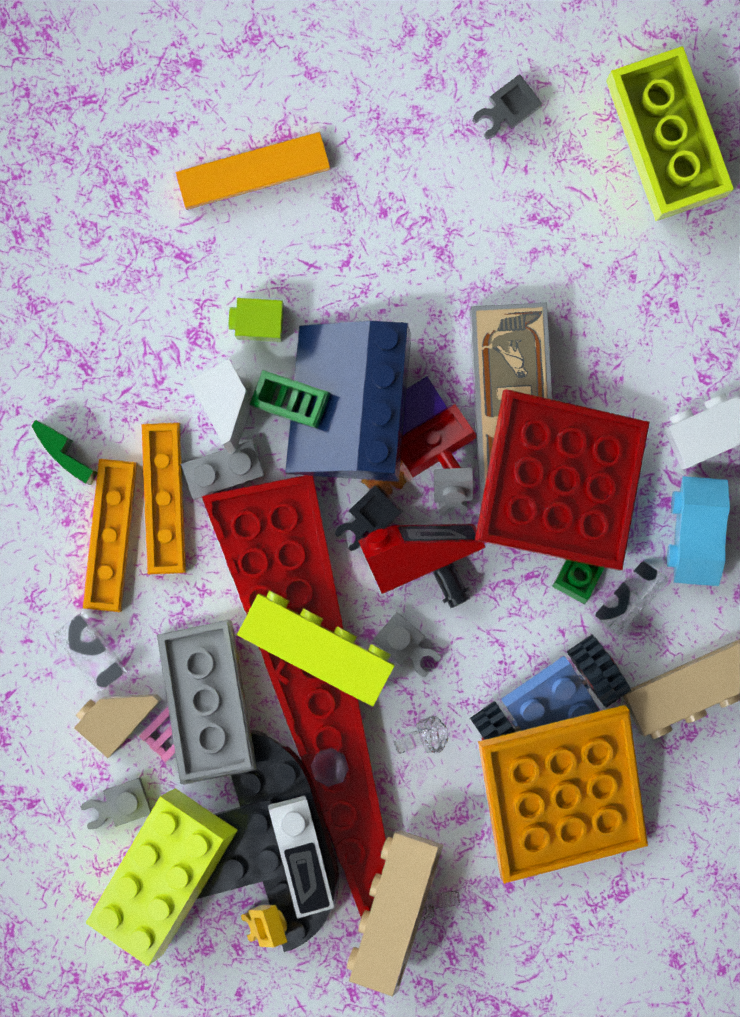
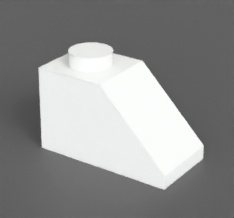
(225, 401)

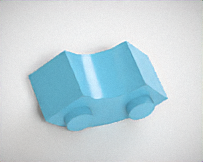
(699, 531)

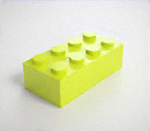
(669, 133)
(161, 876)

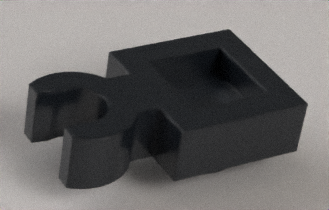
(372, 512)

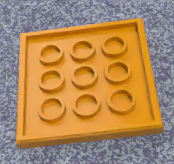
(563, 793)

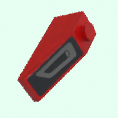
(412, 551)

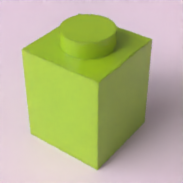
(257, 319)

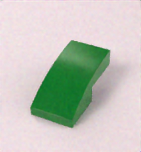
(57, 447)

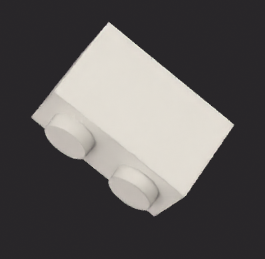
(706, 433)

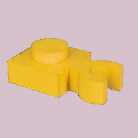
(266, 925)

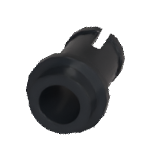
(451, 585)

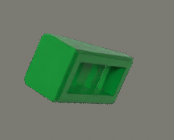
(266, 389)

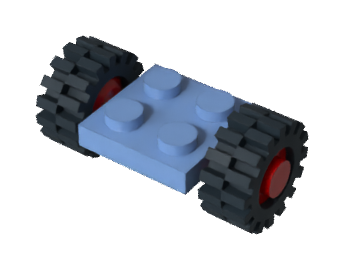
(557, 692)

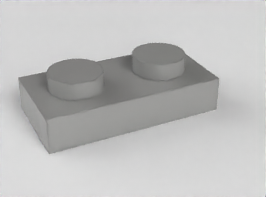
(222, 470)

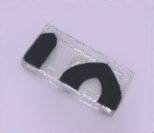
(631, 598)
(90, 652)

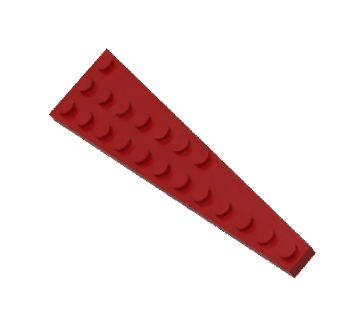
(279, 545)

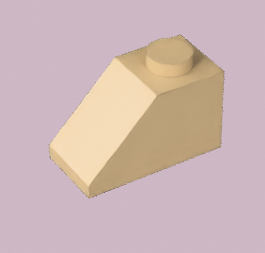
(113, 719)

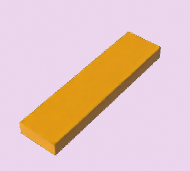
(252, 170)
(163, 498)
(110, 535)

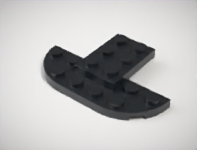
(254, 850)

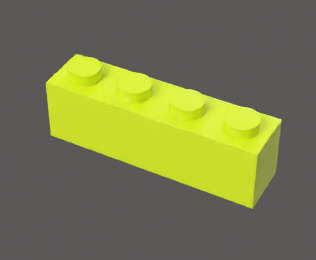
(315, 648)

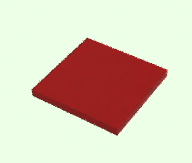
(562, 480)

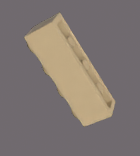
(686, 691)
(395, 912)

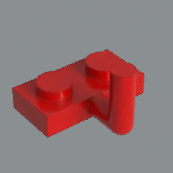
(436, 441)

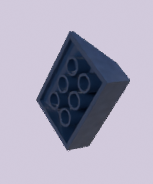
(364, 418)

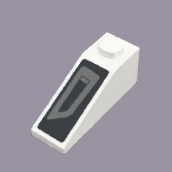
(301, 856)

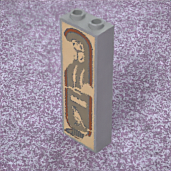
(509, 354)

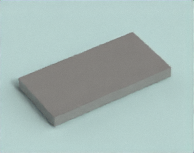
(206, 702)

